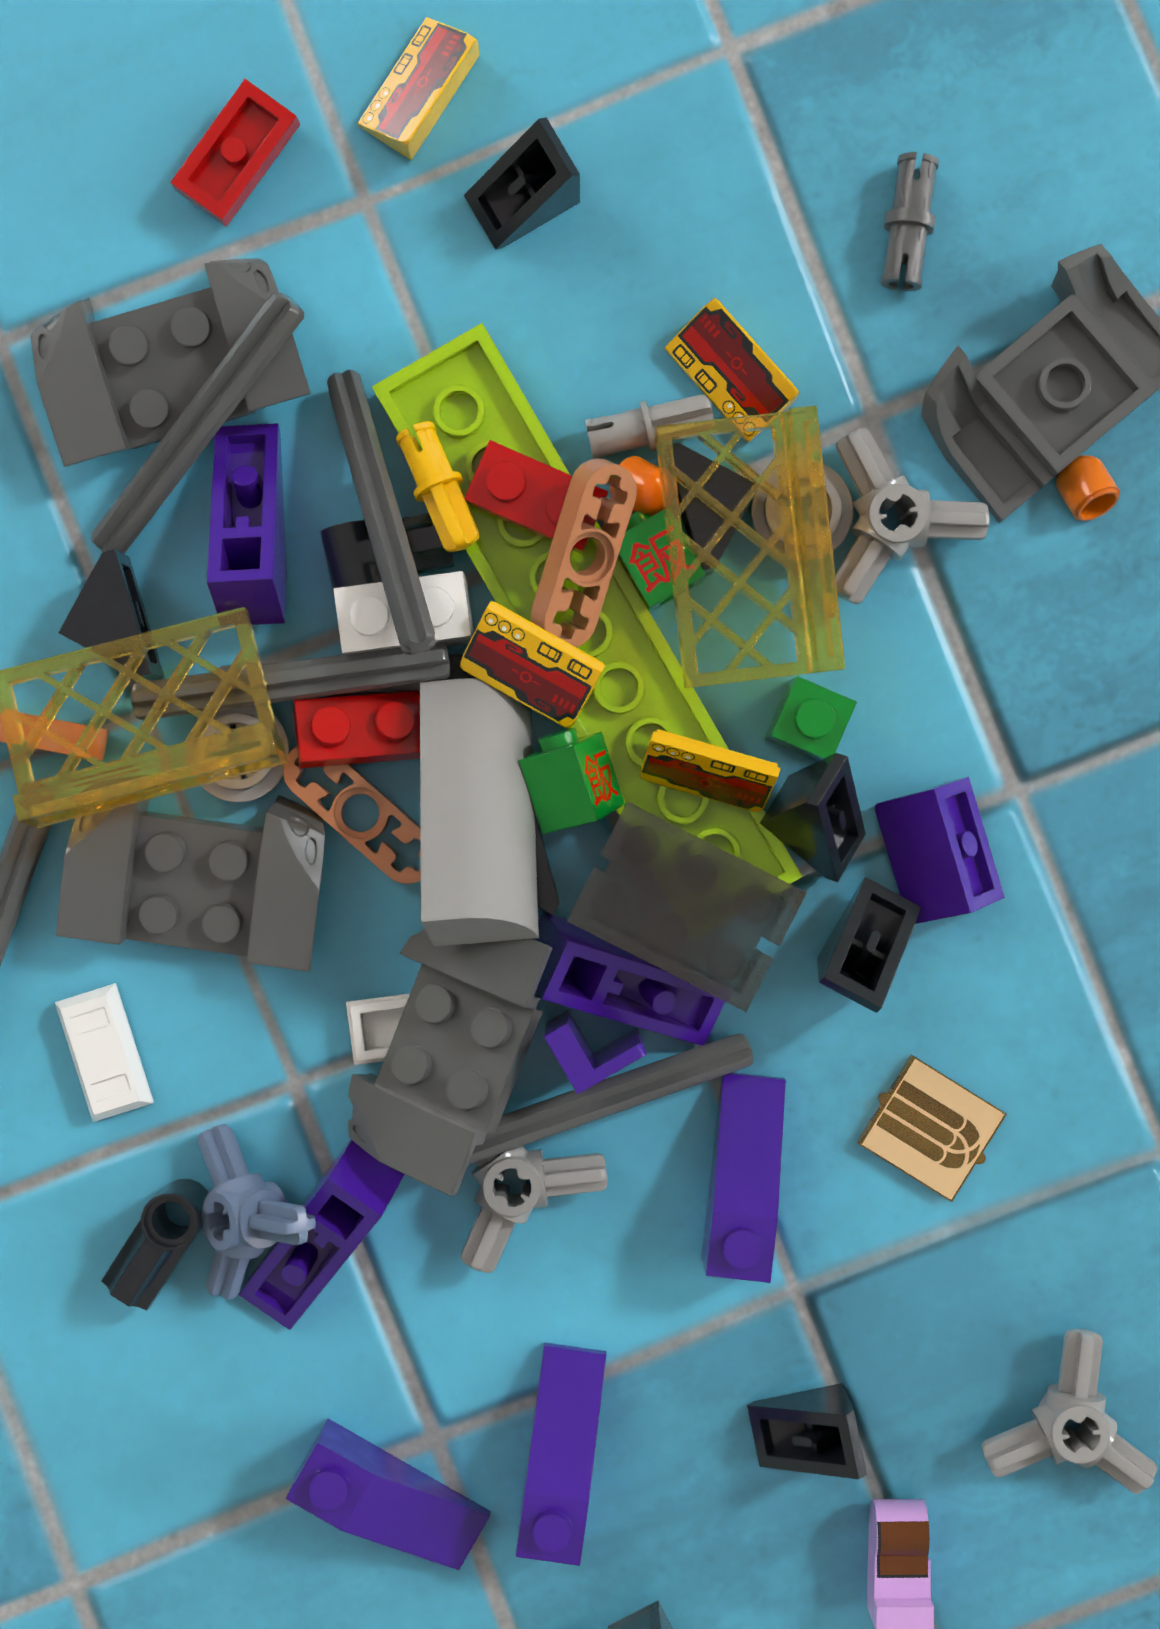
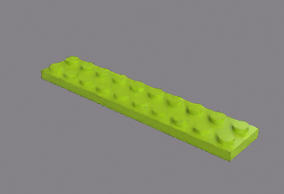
(476, 400)

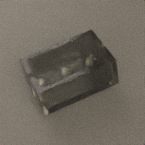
(685, 906)

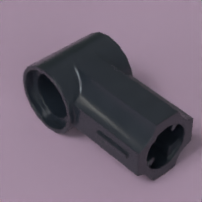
(352, 558)
(155, 1246)

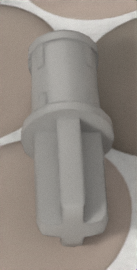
(637, 426)

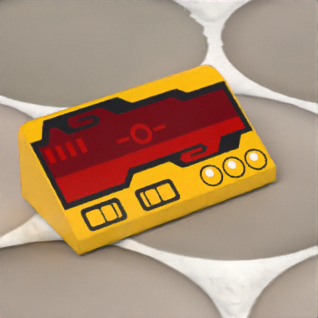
(420, 86)
(730, 366)
(531, 665)
(708, 771)

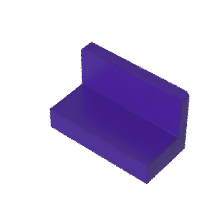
(940, 850)
(578, 1059)

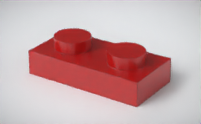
(235, 152)
(523, 491)
(357, 729)

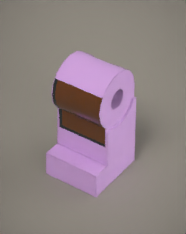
(899, 1565)

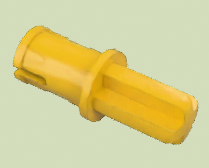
(438, 487)

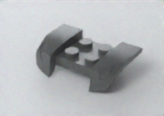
(135, 373)
(1050, 387)
(196, 882)
(450, 1057)

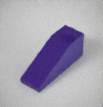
(248, 523)
(619, 986)
(745, 1178)
(345, 1209)
(561, 1455)
(385, 1499)

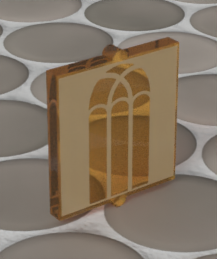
(931, 1128)

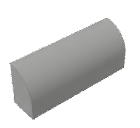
(475, 815)

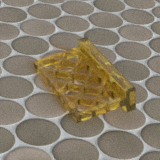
(805, 536)
(150, 773)

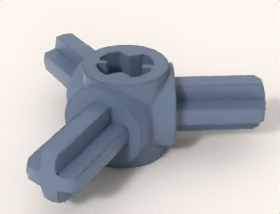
(242, 1213)

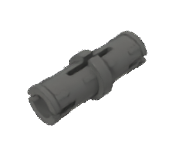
(909, 221)

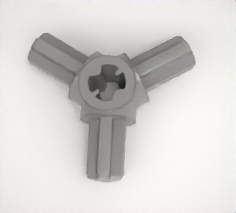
(881, 491)
(503, 1210)
(1074, 1399)

